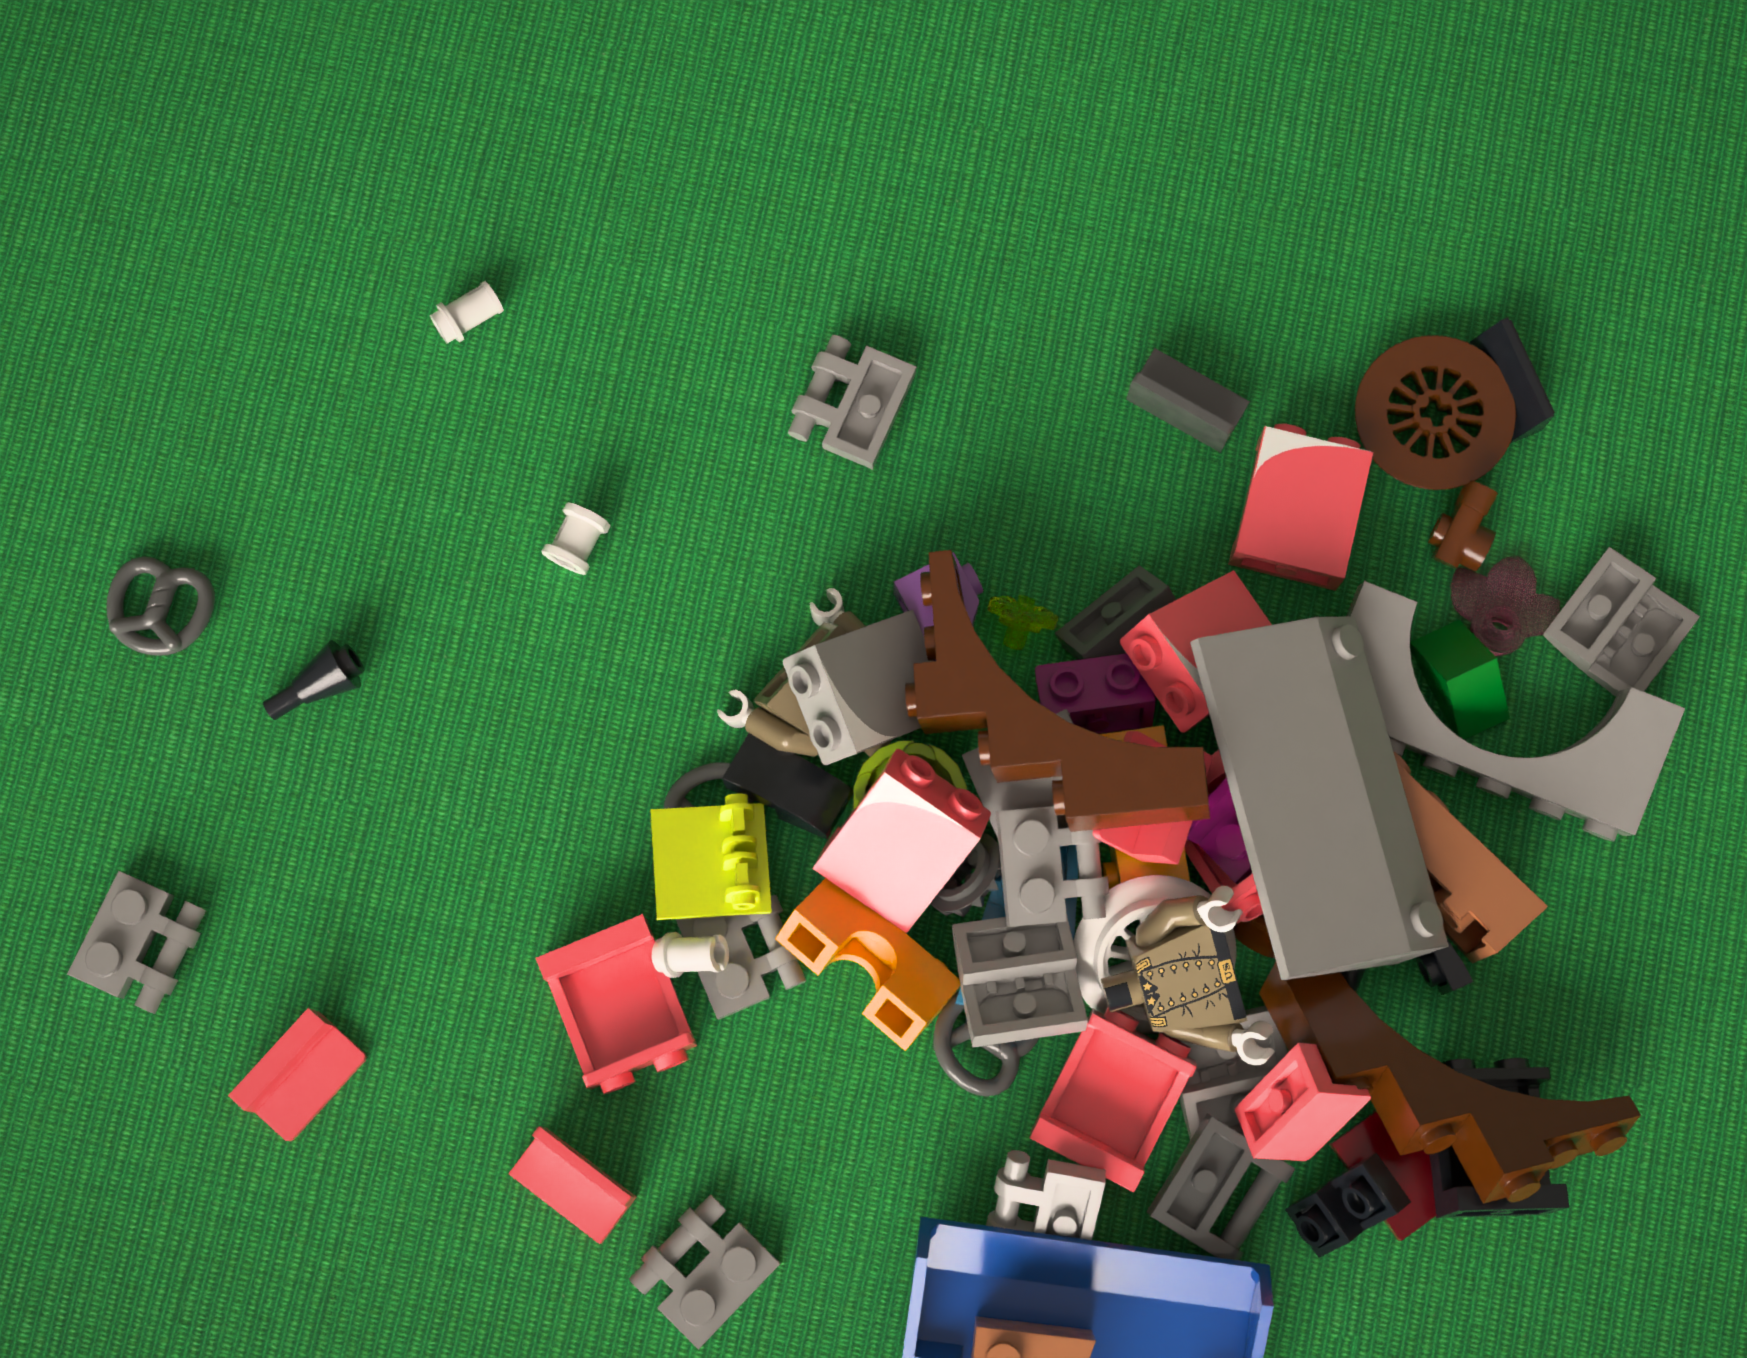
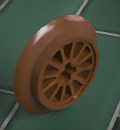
(1471, 369)

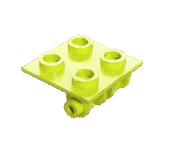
(711, 860)

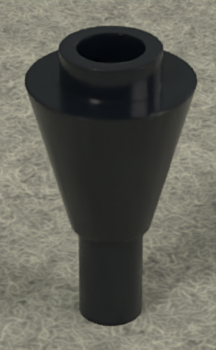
(327, 674)

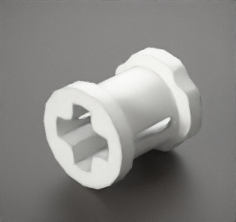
(576, 538)

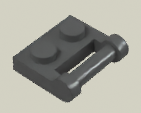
(1205, 1182)

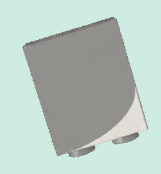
(856, 686)

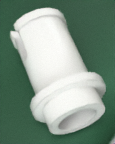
(466, 312)
(681, 954)

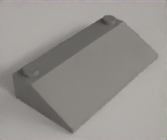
(1318, 797)

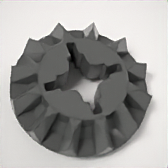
(960, 897)

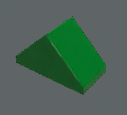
(1462, 679)

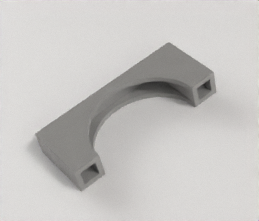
(1596, 779)

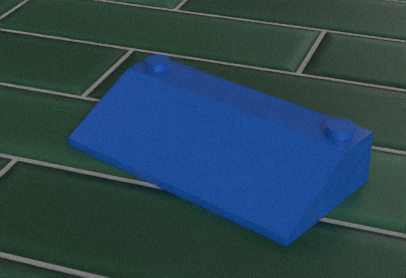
(1128, 1295)

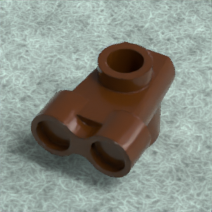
(1460, 536)

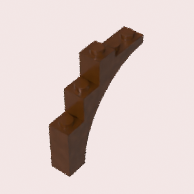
(1102, 778)
(1425, 1105)

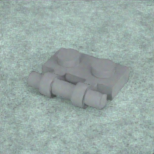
(867, 408)
(1033, 868)
(122, 935)
(742, 981)
(1064, 1198)
(717, 1284)

